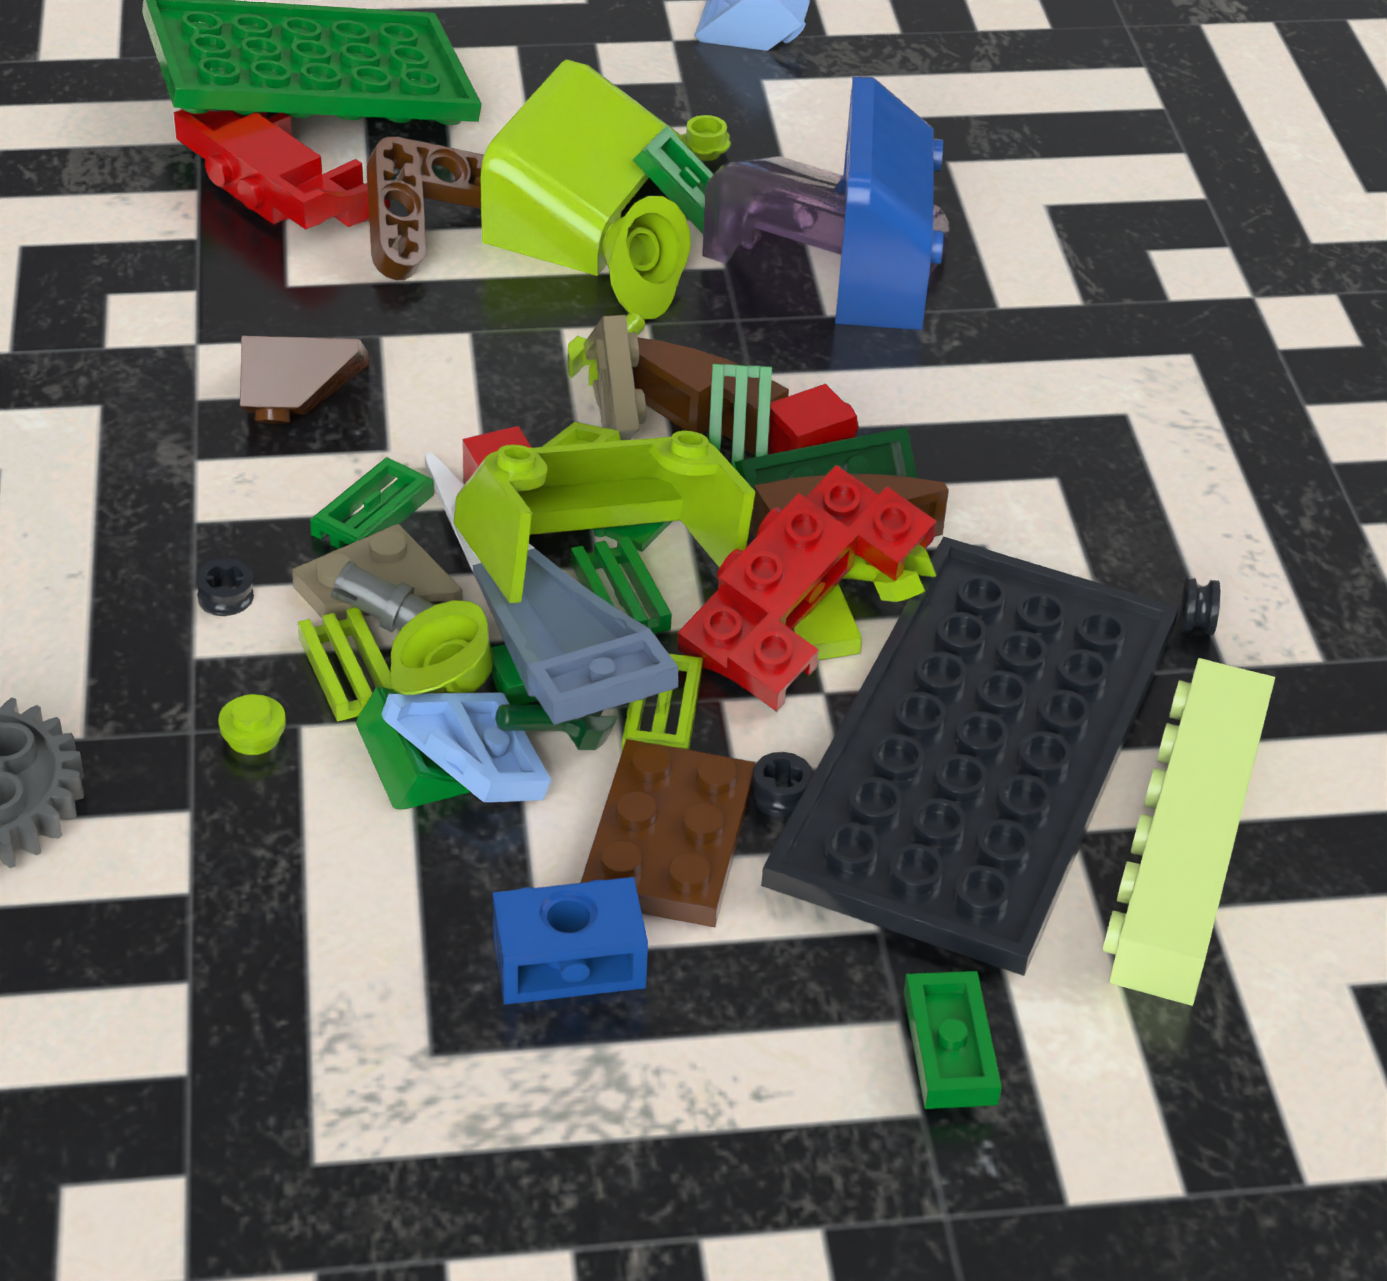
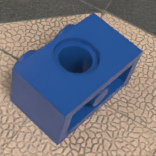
(569, 940)

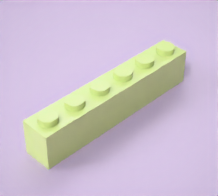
(1192, 833)

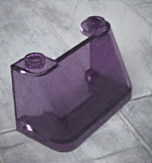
(779, 199)

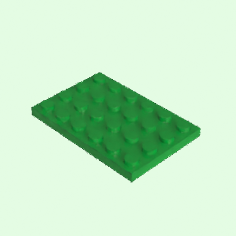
(309, 61)

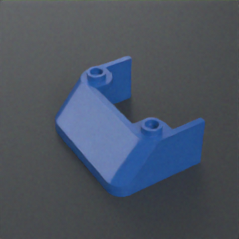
(887, 211)

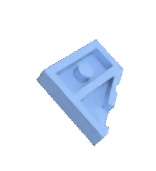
(465, 741)

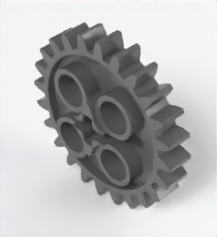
(37, 779)

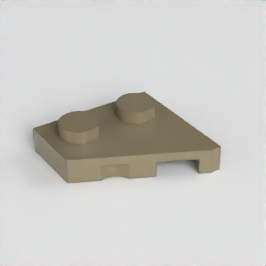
(615, 354)
(387, 554)

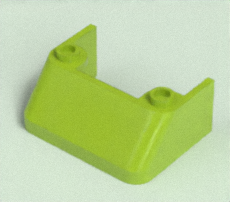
(599, 487)

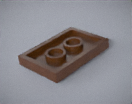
(672, 828)

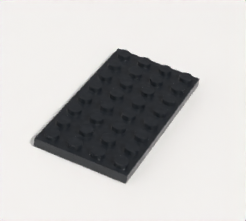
(974, 755)

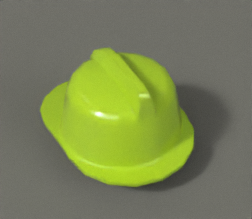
(647, 255)
(442, 651)

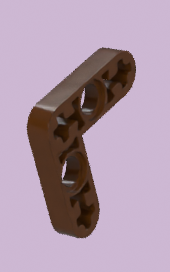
(410, 187)

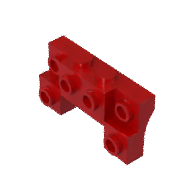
(273, 170)
(789, 571)

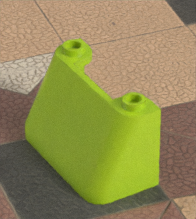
(565, 169)

